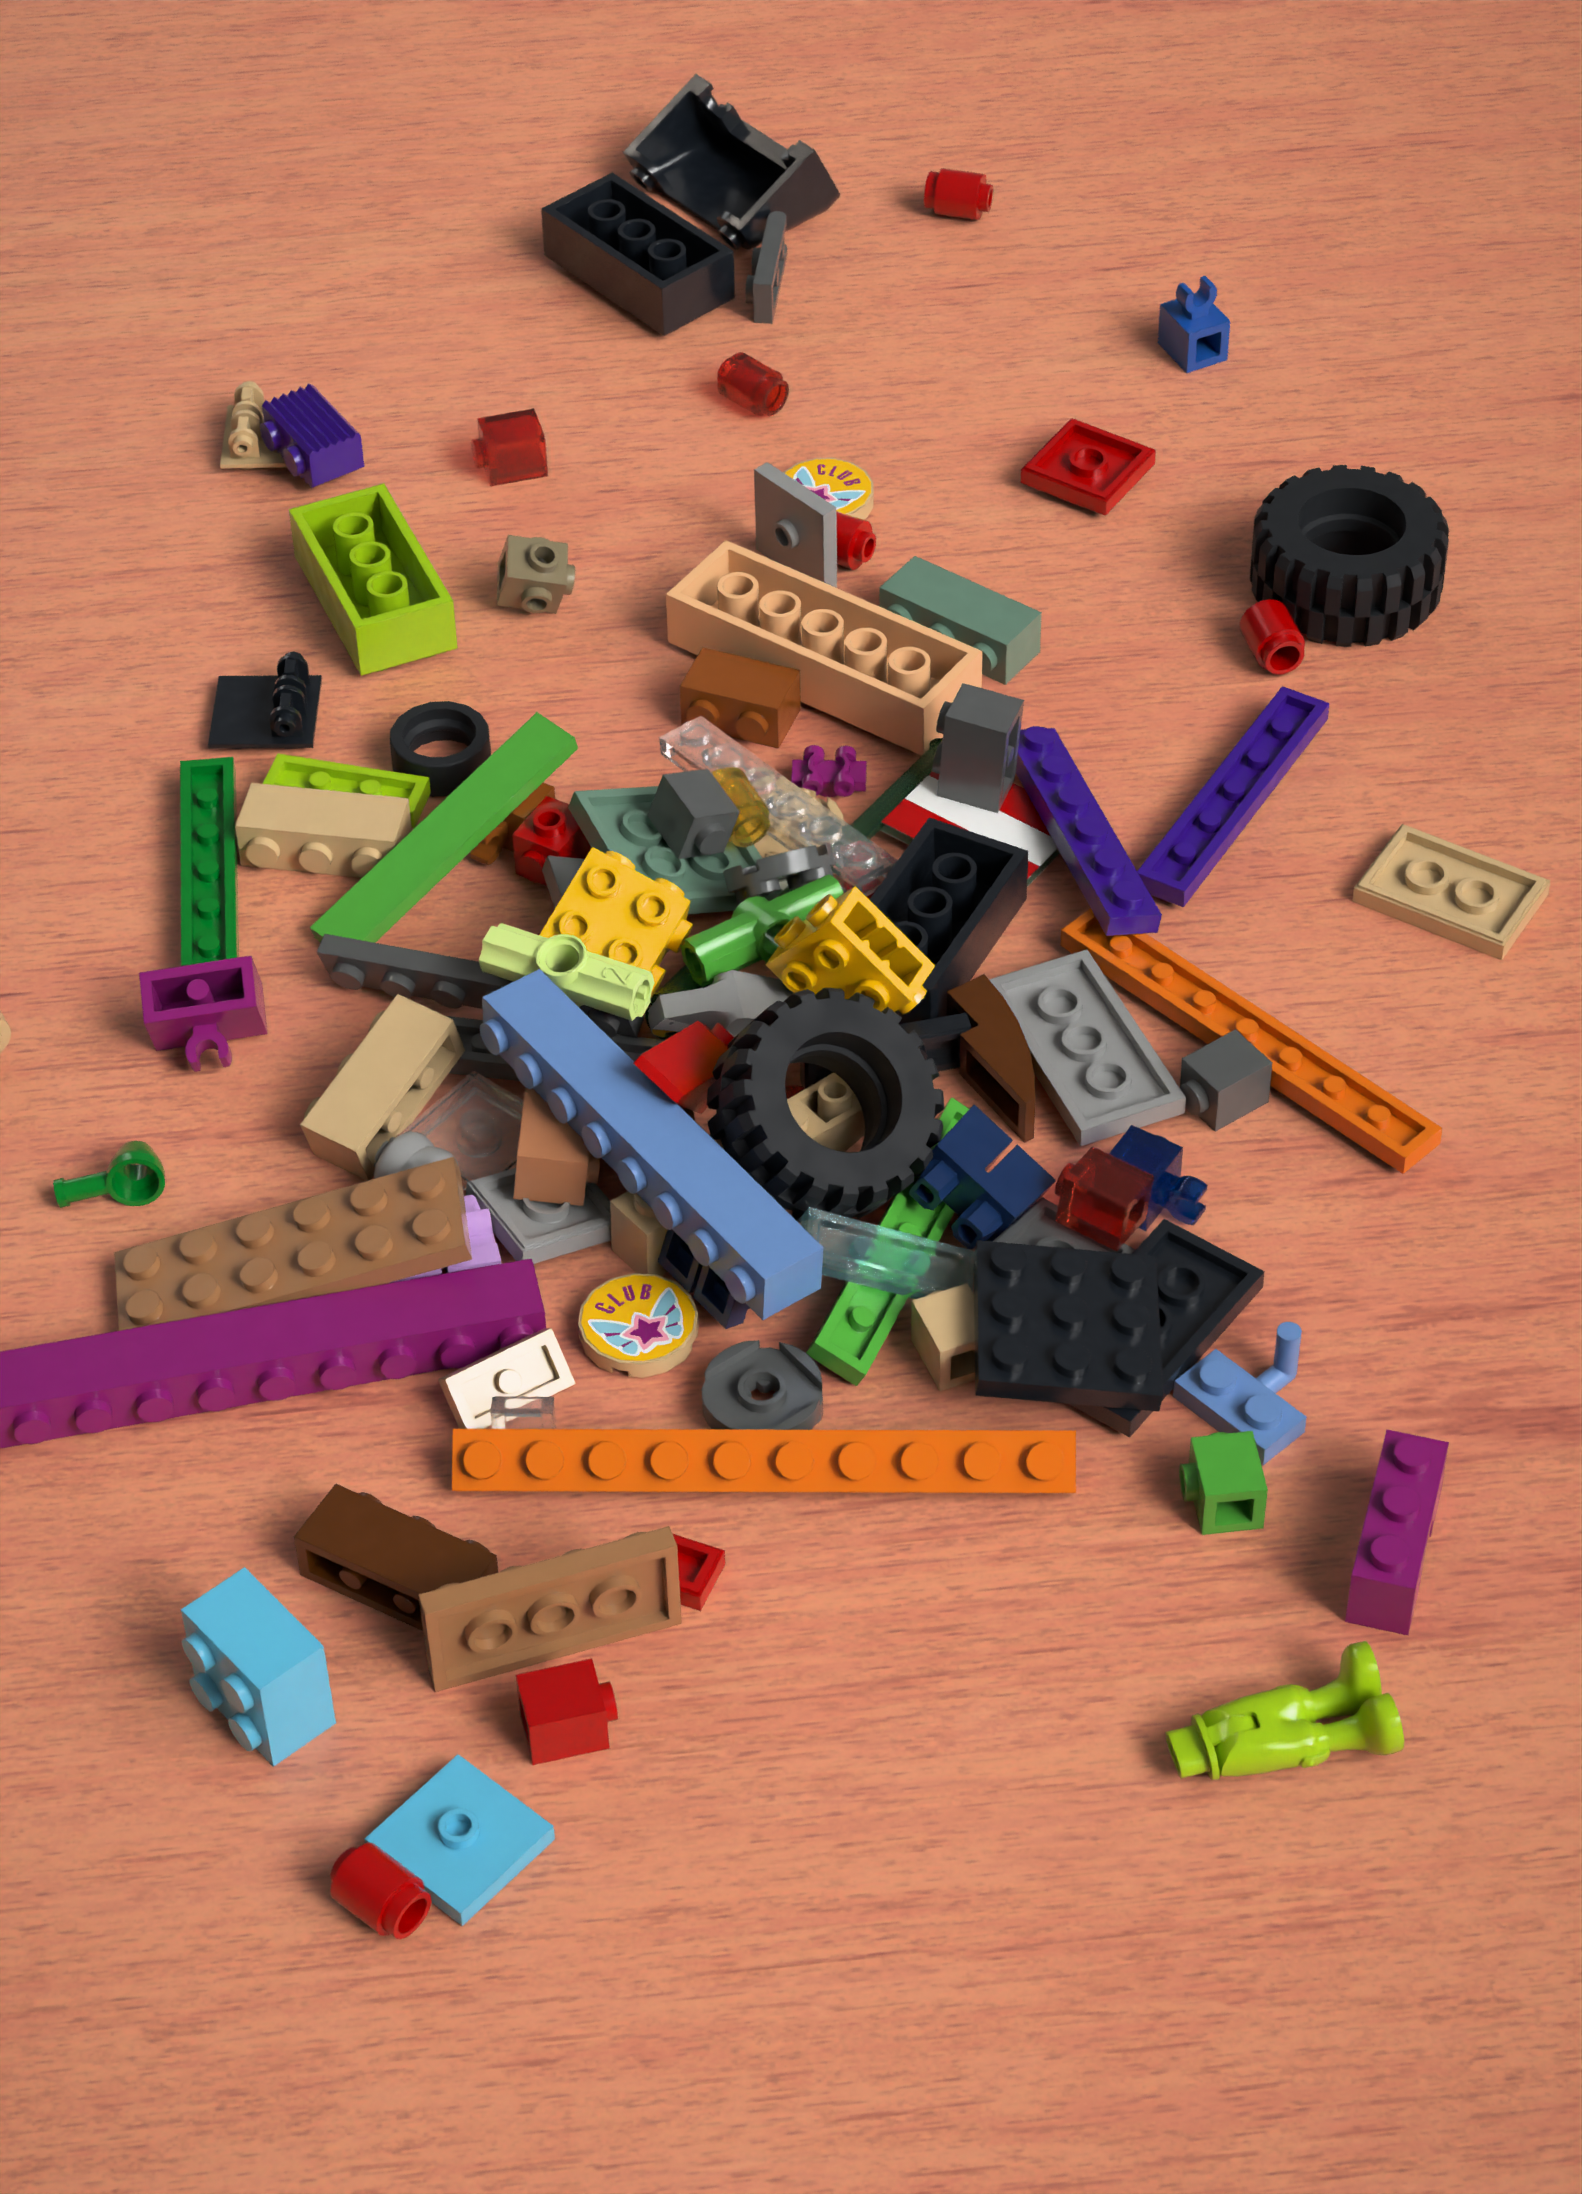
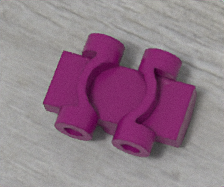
(830, 777)

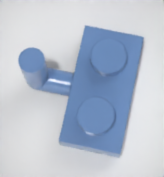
(1239, 1402)

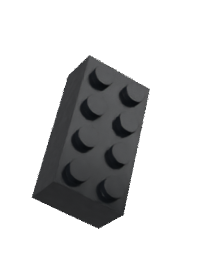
(638, 253)
(953, 902)

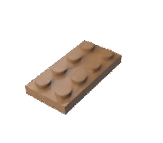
(551, 1608)

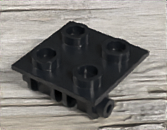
(267, 709)

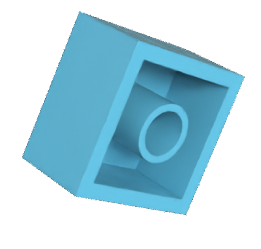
(257, 1667)

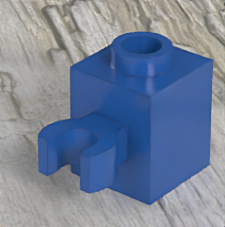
(1194, 328)

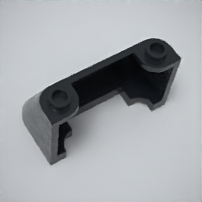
(727, 168)

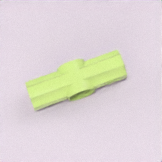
(564, 959)

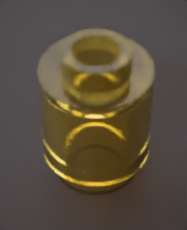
(753, 816)

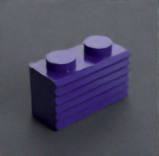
(311, 436)

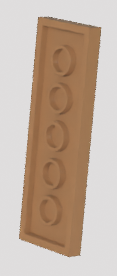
(300, 1249)

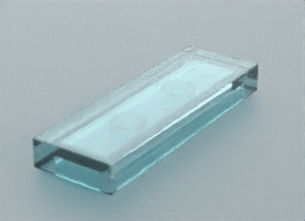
(886, 1256)

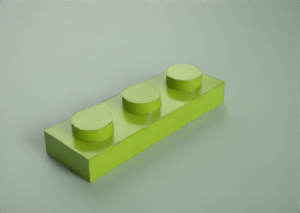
(334, 776)

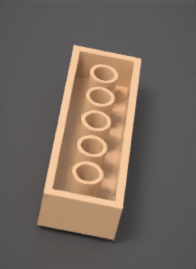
(849, 652)

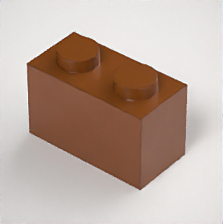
(741, 696)

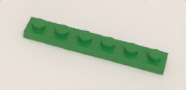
(208, 861)

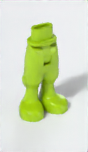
(1280, 1726)

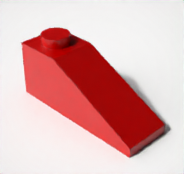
(685, 1063)

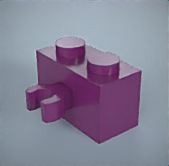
(203, 1007)

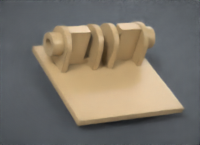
(242, 437)

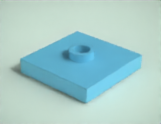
(463, 1838)

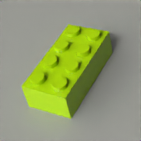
(373, 579)

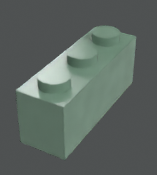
(966, 612)

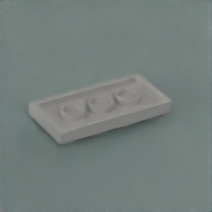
(1089, 1049)

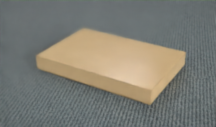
(1451, 891)

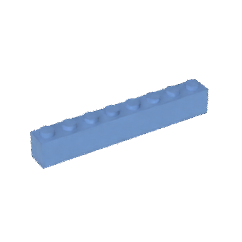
(652, 1145)

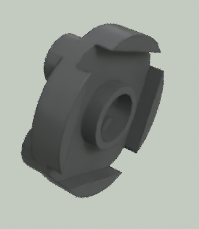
(795, 866)
(747, 1367)

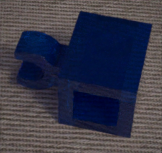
(1163, 1161)

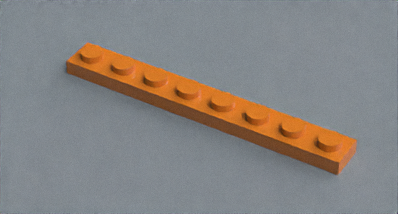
(1298, 1066)

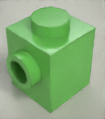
(1225, 1482)

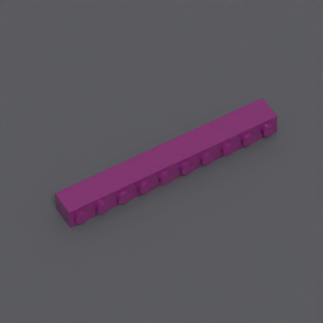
(265, 1352)

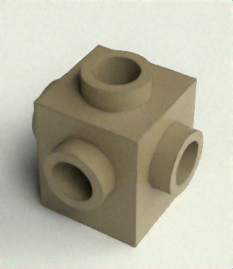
(534, 574)

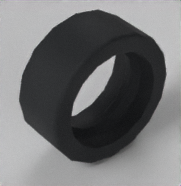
(438, 723)

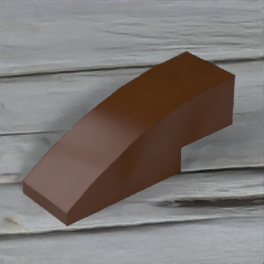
(995, 1054)

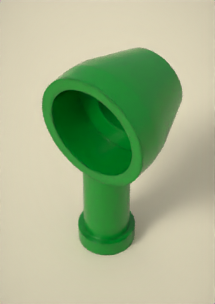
(123, 1181)

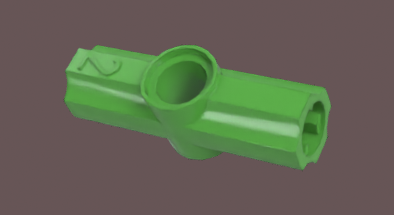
(751, 931)

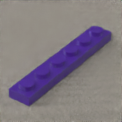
(1232, 796)
(1084, 835)

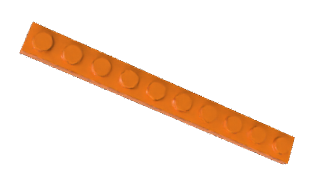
(764, 1460)

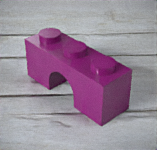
(1396, 1532)

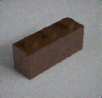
(383, 1554)

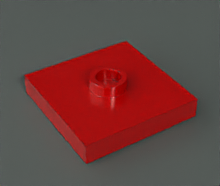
(1088, 466)

